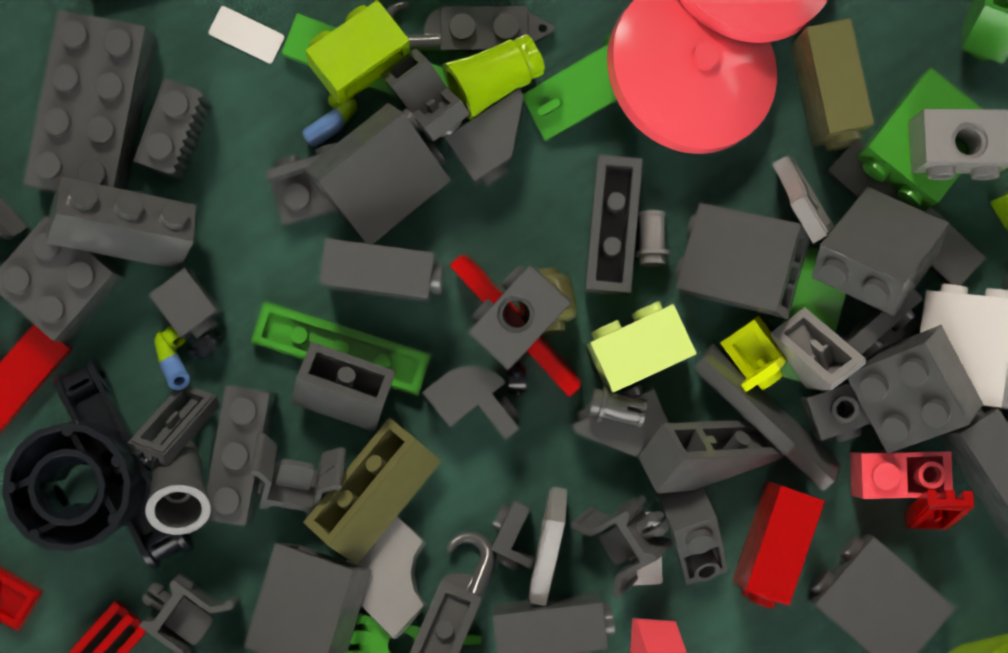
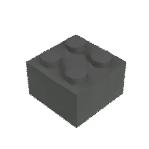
(56, 284)
(915, 390)

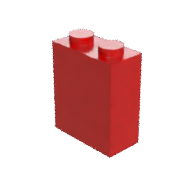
(777, 545)

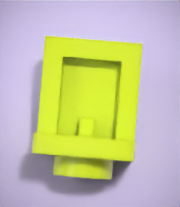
(755, 354)

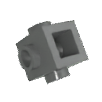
(822, 414)

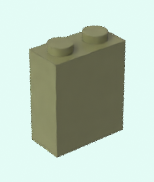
(832, 85)

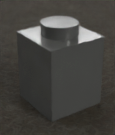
(187, 305)

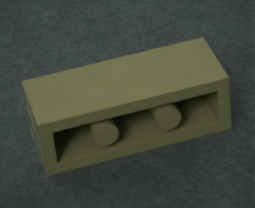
(372, 492)

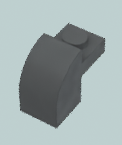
(425, 95)
(469, 387)

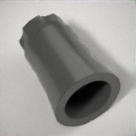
(178, 494)

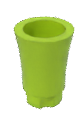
(493, 73)

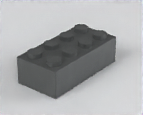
(90, 102)

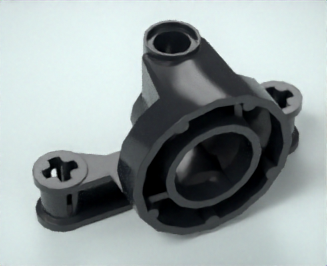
(95, 439)

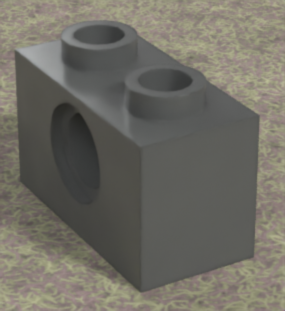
(509, 341)

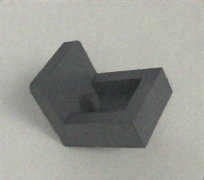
(508, 524)

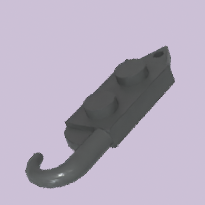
(473, 27)
(456, 600)

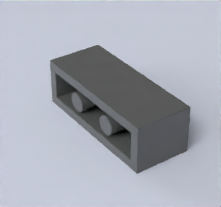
(121, 223)
(613, 225)
(230, 481)

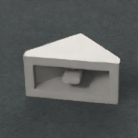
(816, 351)

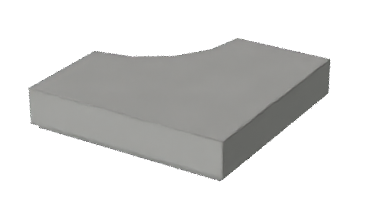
(803, 199)
(548, 545)
(392, 588)

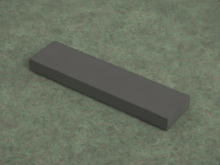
(957, 256)
(768, 418)

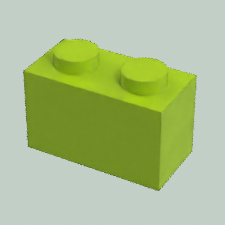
(357, 51)

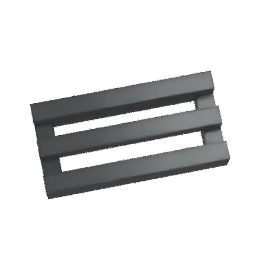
(180, 426)

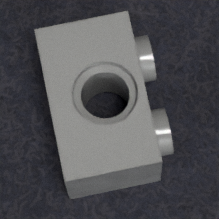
(934, 147)

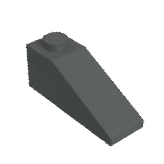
(704, 453)

